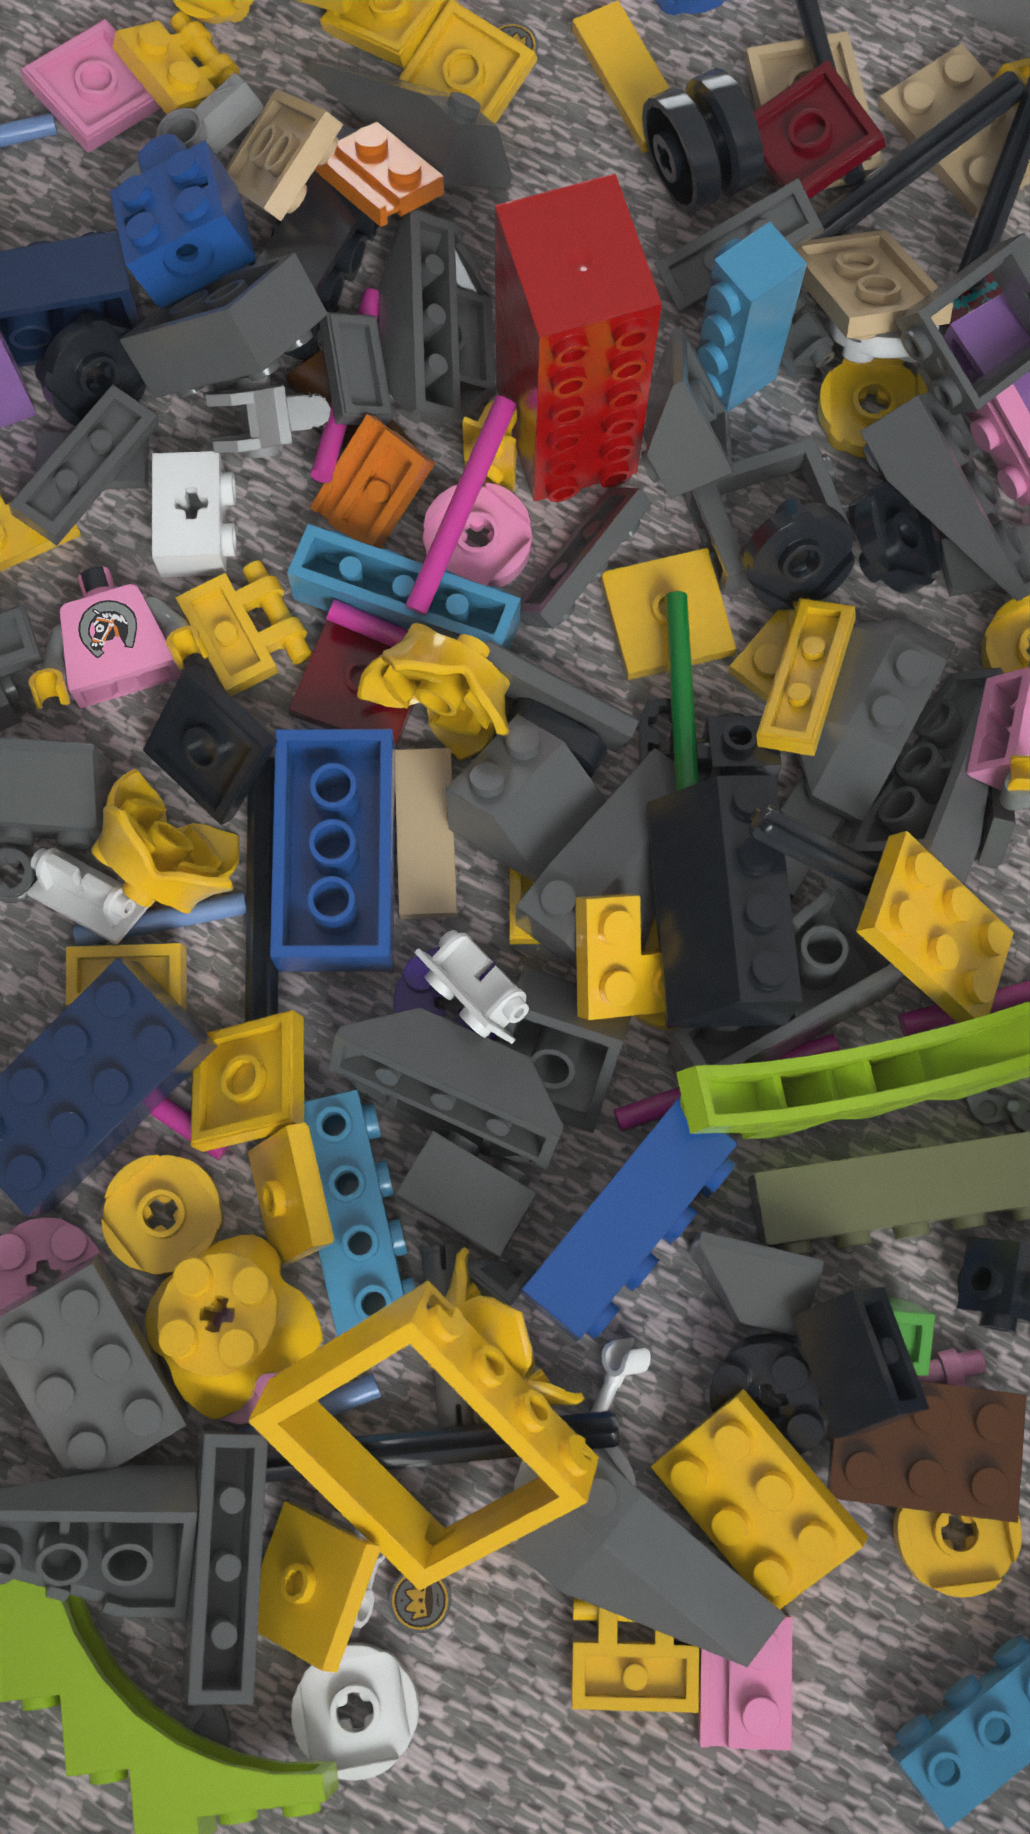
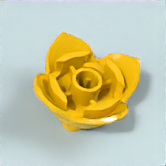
(450, 679)
(157, 858)
(504, 1329)
(268, 1333)

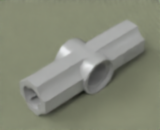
(214, 120)

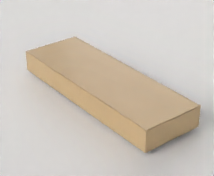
(424, 835)

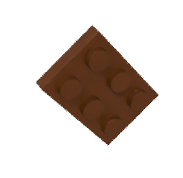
(944, 1460)

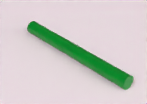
(681, 690)

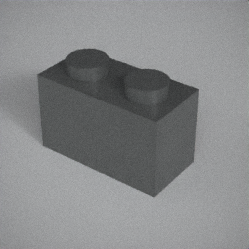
(467, 1193)

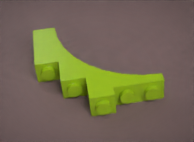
(858, 1082)
(110, 1726)

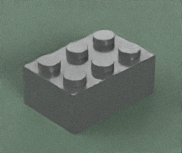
(226, 329)
(88, 1371)

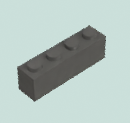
(225, 1569)

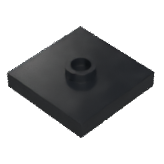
(209, 744)

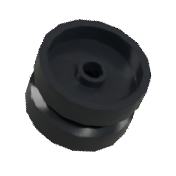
(703, 140)

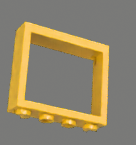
(369, 1494)

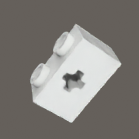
(179, 487)

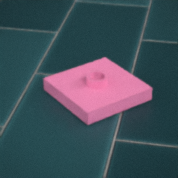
(89, 87)

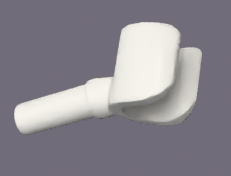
(619, 1361)

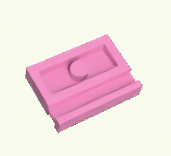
(1004, 433)
(751, 1703)

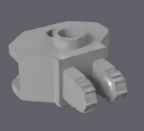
(266, 416)

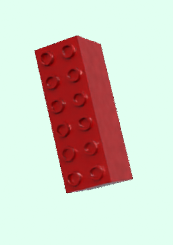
(574, 335)

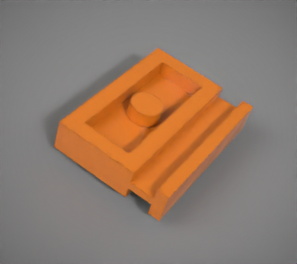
(381, 174)
(372, 483)

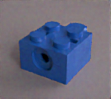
(180, 220)

